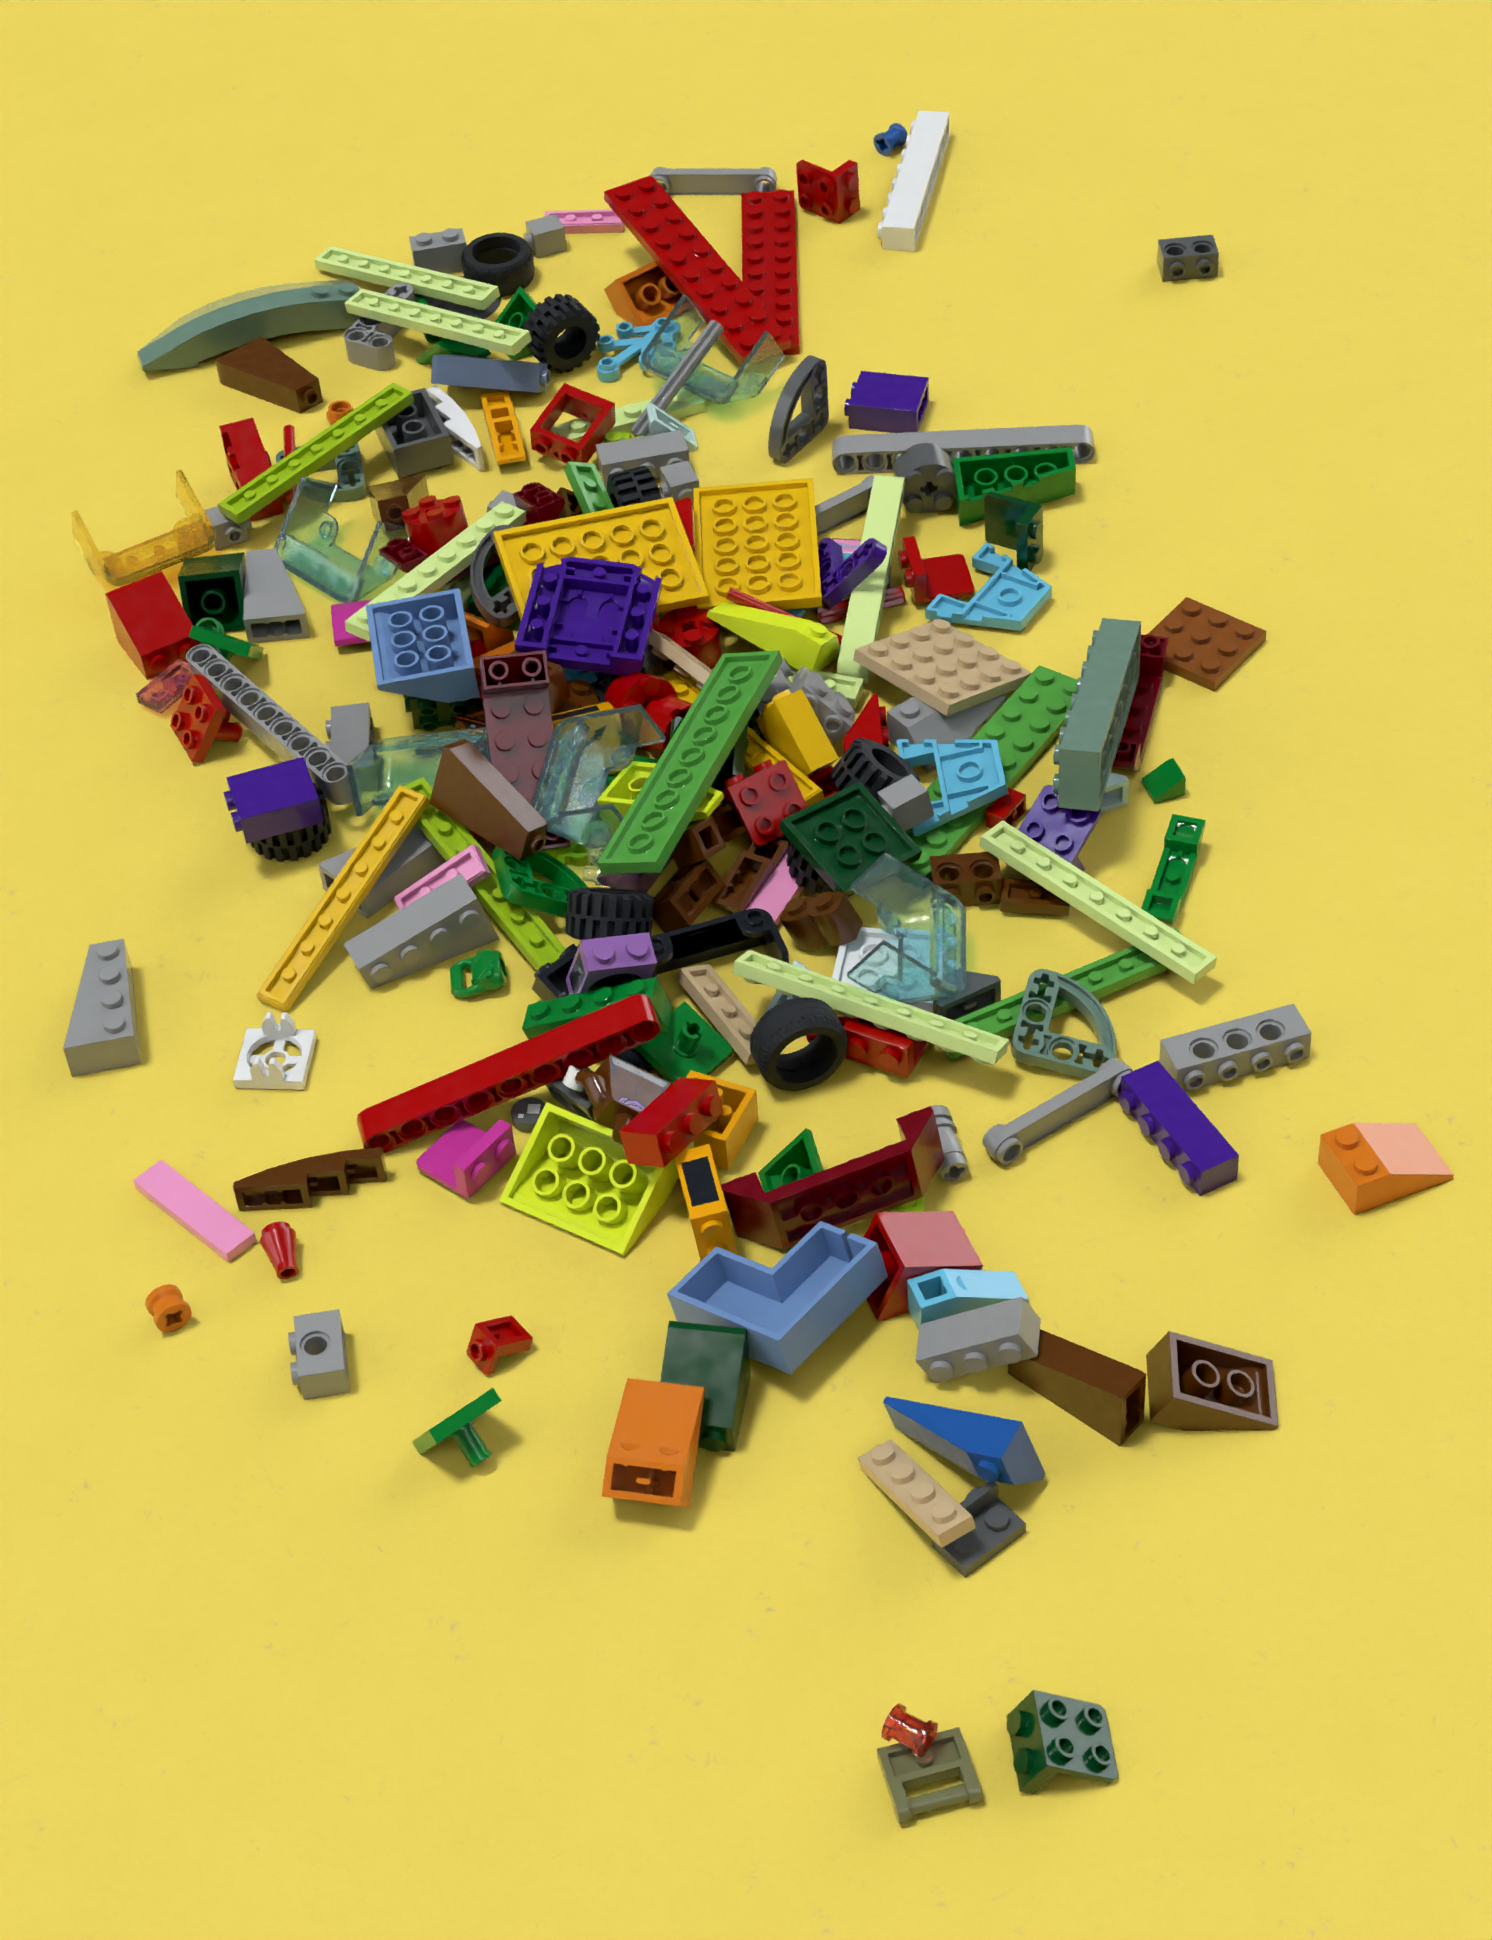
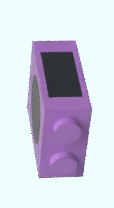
(611, 962)

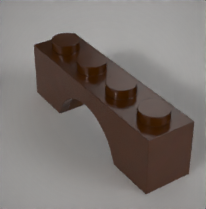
(708, 835)

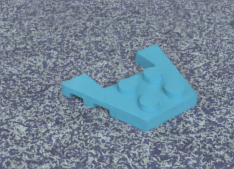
(1003, 602)
(967, 774)

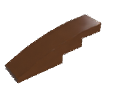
(750, 874)
(298, 1181)

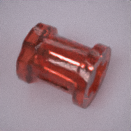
(895, 1726)

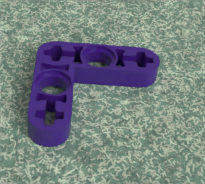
(842, 577)

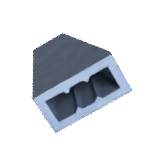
(489, 373)

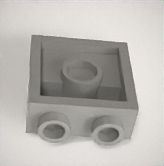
(830, 707)

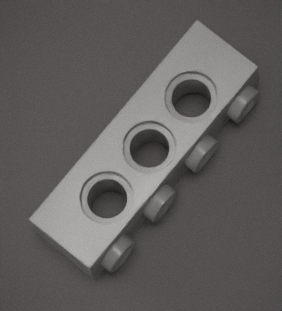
(1236, 1048)

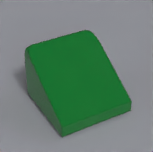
(1165, 782)

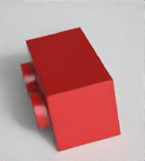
(1006, 808)

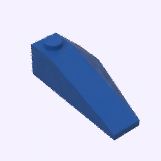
(978, 1443)

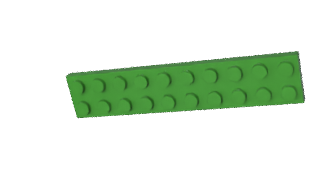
(1023, 733)
(690, 763)

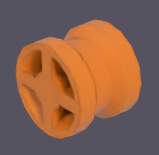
(168, 1308)

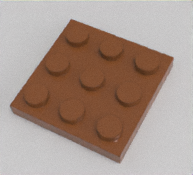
(1206, 643)

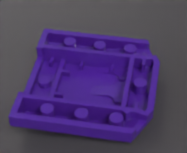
(590, 615)

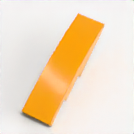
(502, 427)

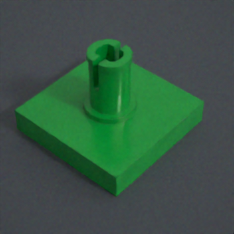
(226, 644)
(686, 1046)
(461, 1429)

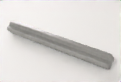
(680, 374)

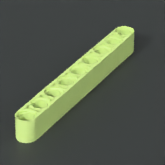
(868, 597)

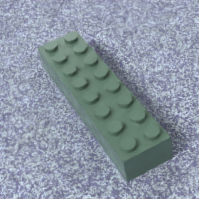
(1097, 715)

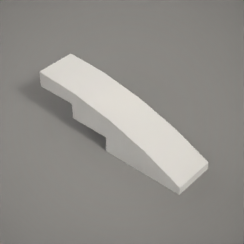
(461, 431)

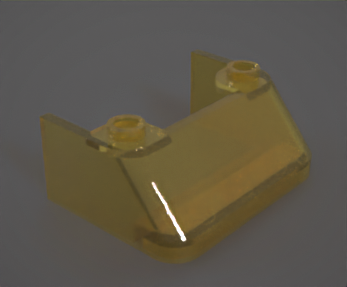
(187, 540)

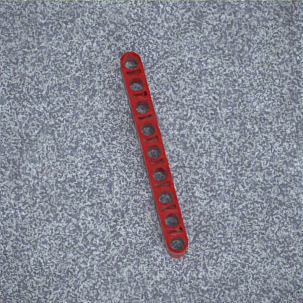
(508, 1073)

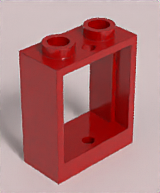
(581, 405)

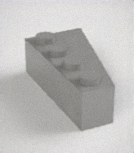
(422, 934)
(104, 1014)

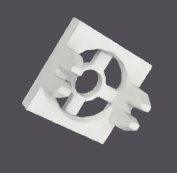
(274, 1076)

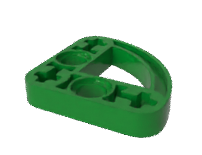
(522, 889)

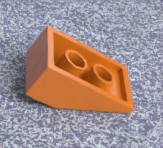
(1379, 1163)

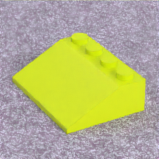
(583, 1184)

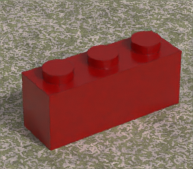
(671, 1122)

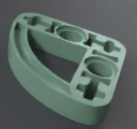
(346, 460)
(1045, 1042)

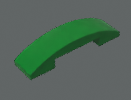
(1174, 868)

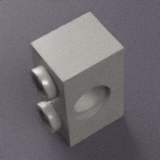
(320, 1354)

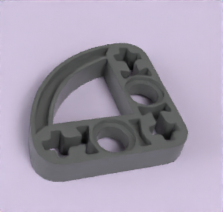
(789, 436)
(482, 599)

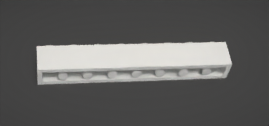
(914, 181)

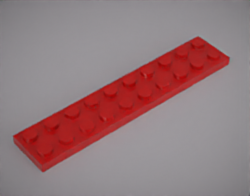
(771, 257)
(694, 265)

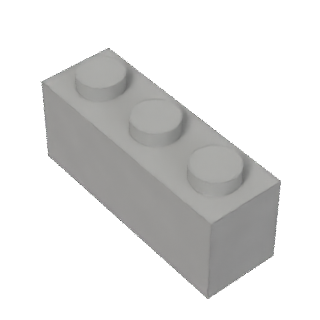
(648, 451)
(350, 730)
(978, 1340)

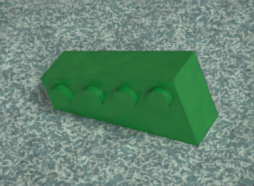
(1025, 475)

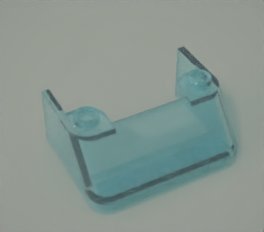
(673, 343)
(310, 551)
(400, 761)
(578, 767)
(929, 934)

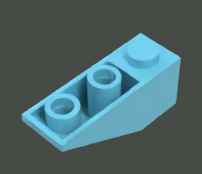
(958, 1291)

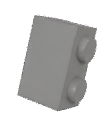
(439, 250)

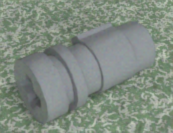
(955, 1163)

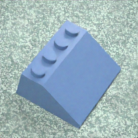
(423, 647)

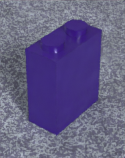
(887, 402)
(273, 800)

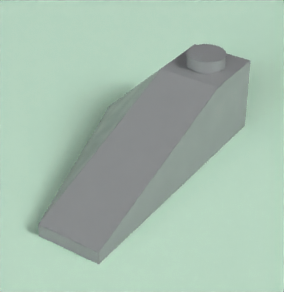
(919, 721)

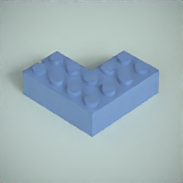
(785, 1306)

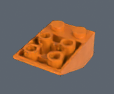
(654, 1443)

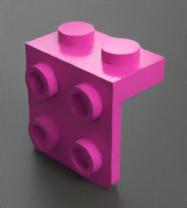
(468, 1156)

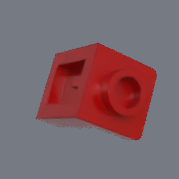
(496, 1339)

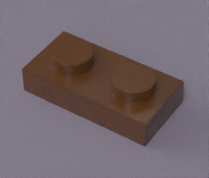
(1030, 897)

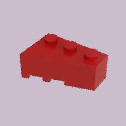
(247, 460)

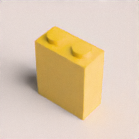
(796, 732)

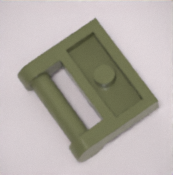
(944, 1760)

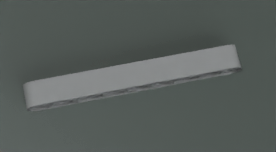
(879, 451)
(271, 722)

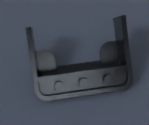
(718, 939)

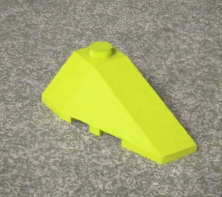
(796, 638)
(631, 780)

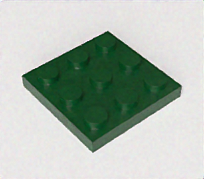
(847, 836)

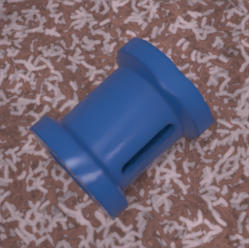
(893, 137)

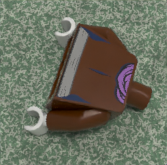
(616, 1091)

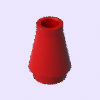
(281, 1248)

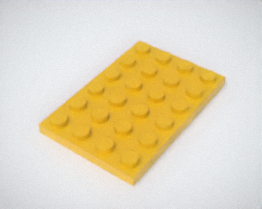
(635, 534)
(759, 542)

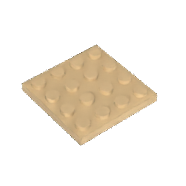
(942, 666)

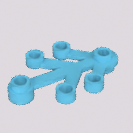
(608, 367)

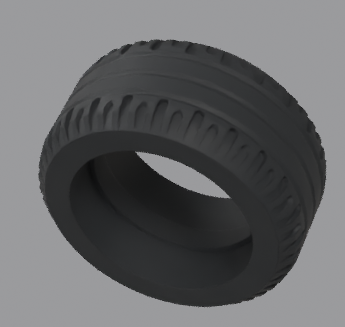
(499, 261)
(787, 1023)

